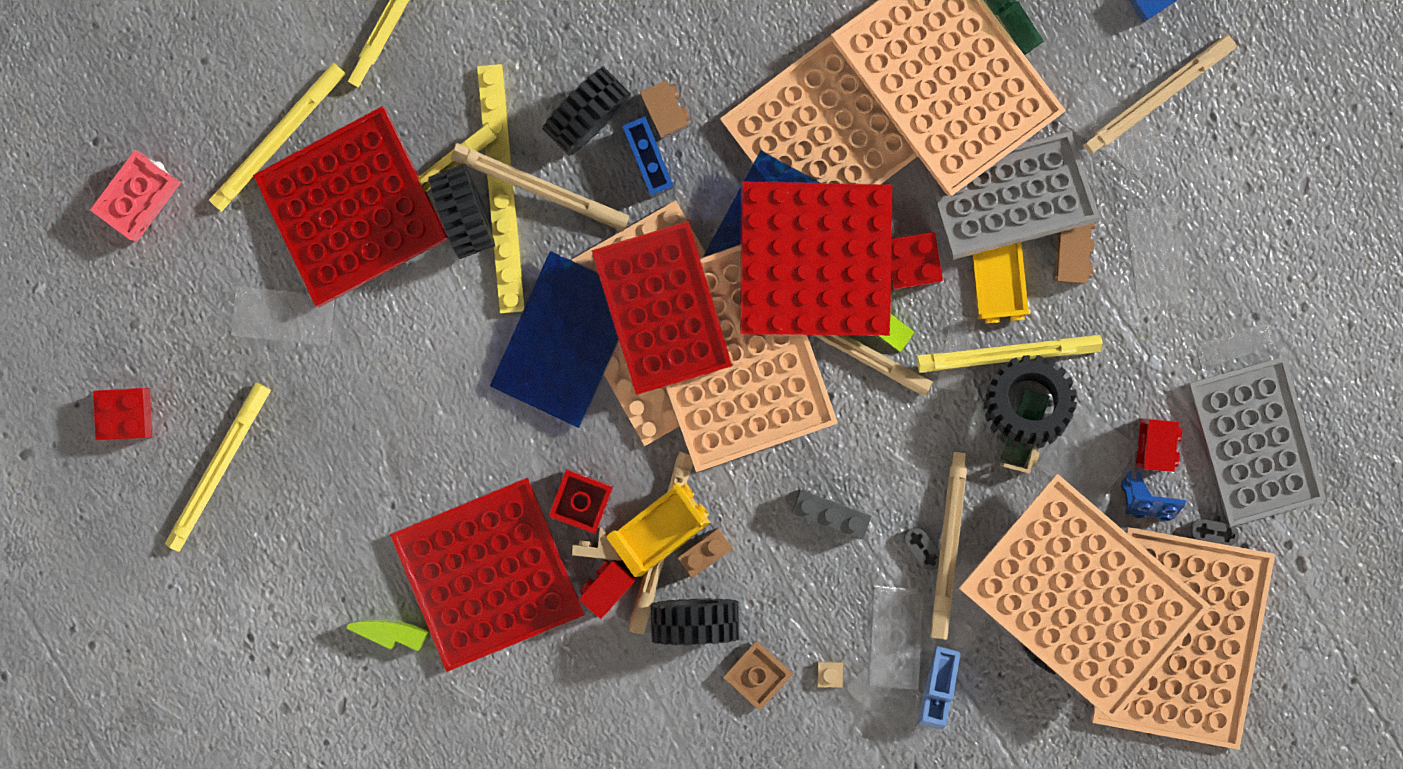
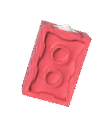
(136, 195)

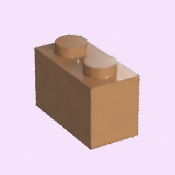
(664, 109)
(705, 552)

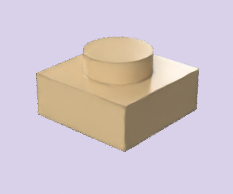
(830, 674)

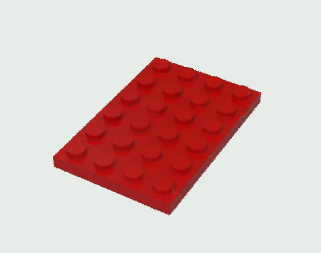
(662, 307)

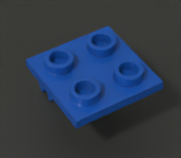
(1142, 504)

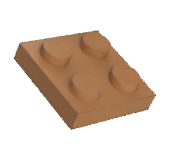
(758, 675)

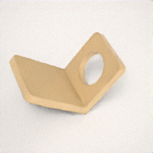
(1031, 461)

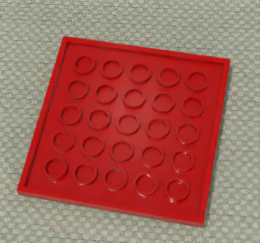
(350, 207)
(815, 259)
(487, 574)

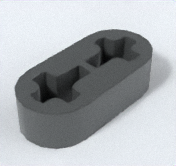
(1214, 526)
(917, 552)

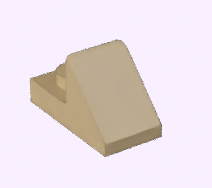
(603, 550)

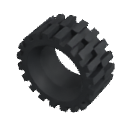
(586, 111)
(461, 211)
(1021, 429)
(694, 621)

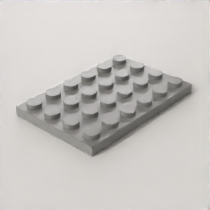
(1019, 198)
(1257, 441)

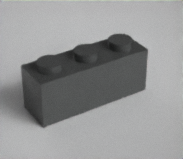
(831, 514)

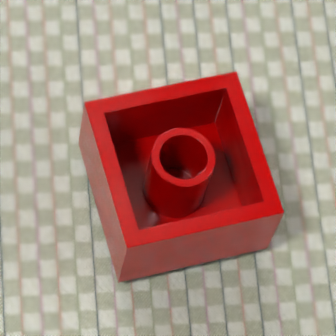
(915, 261)
(122, 413)
(1158, 445)
(581, 501)
(606, 588)

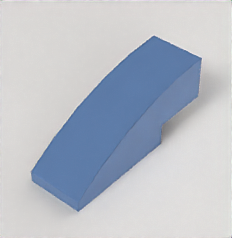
(939, 688)

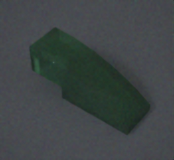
(1016, 23)
(1030, 407)

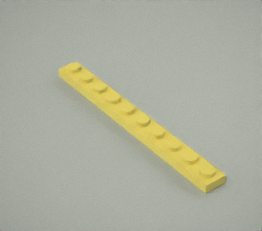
(500, 192)

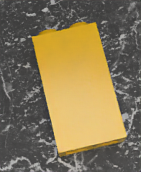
(1000, 284)
(659, 529)

